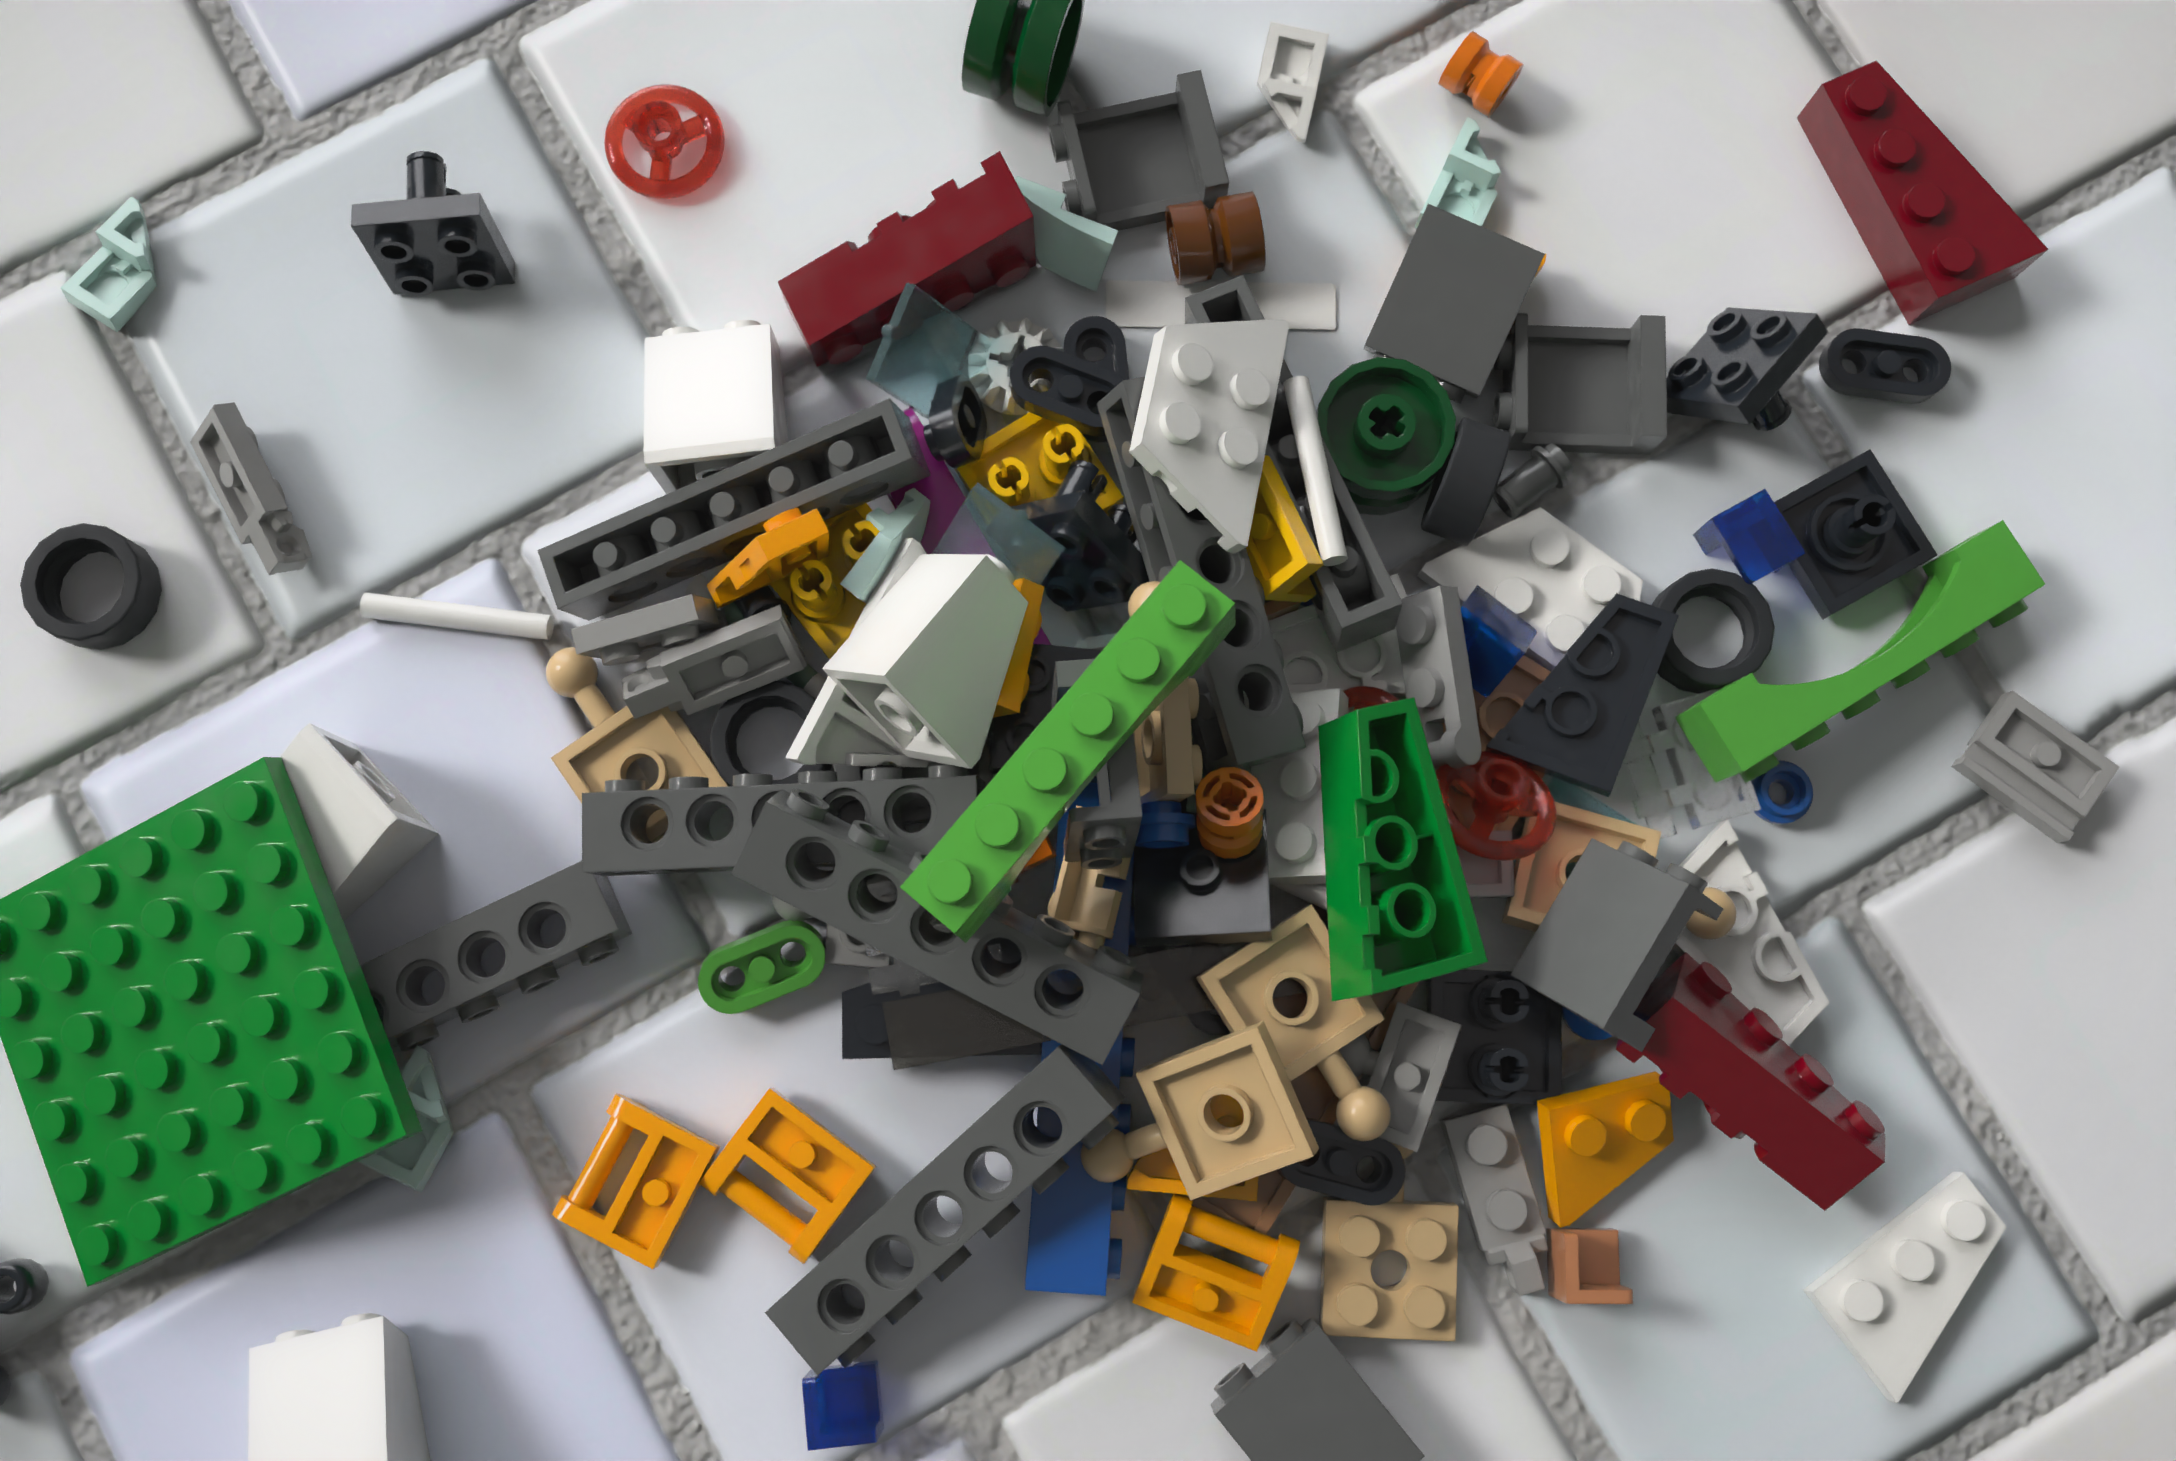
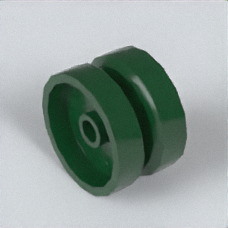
(1024, 46)
(1405, 409)

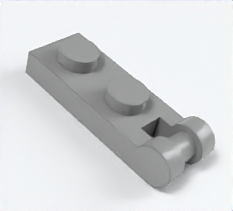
(1439, 674)

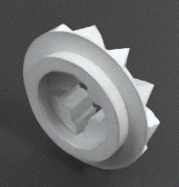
(999, 344)

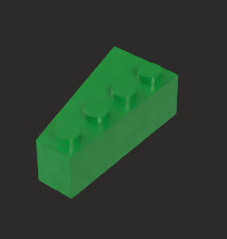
(1389, 857)

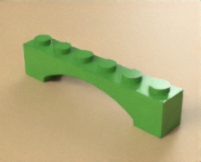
(1965, 587)
(1024, 801)

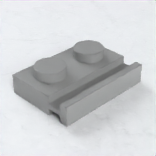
(659, 625)
(2035, 766)

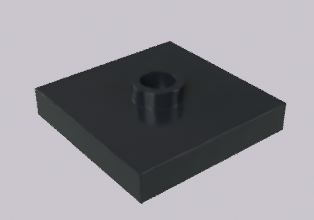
(1201, 898)

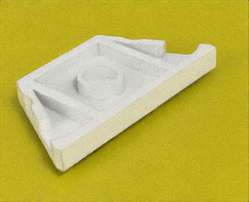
(1210, 417)
(1541, 575)
(836, 727)

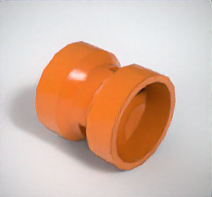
(1480, 74)
(1222, 826)

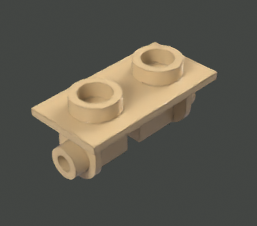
(1084, 903)

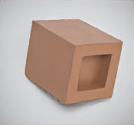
(1585, 1266)

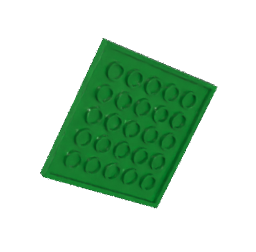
(192, 1024)

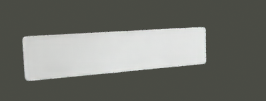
(1163, 303)

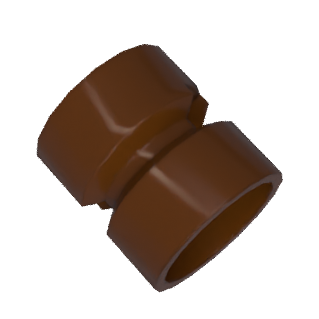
(1214, 238)

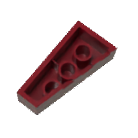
(1913, 195)
(948, 250)
(1756, 1083)

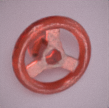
(649, 114)
(1497, 793)

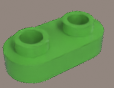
(764, 967)

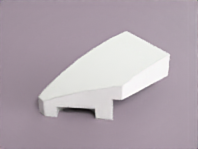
(1292, 74)

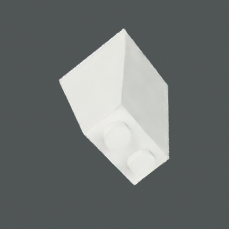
(710, 400)
(935, 656)
(353, 815)
(336, 1395)

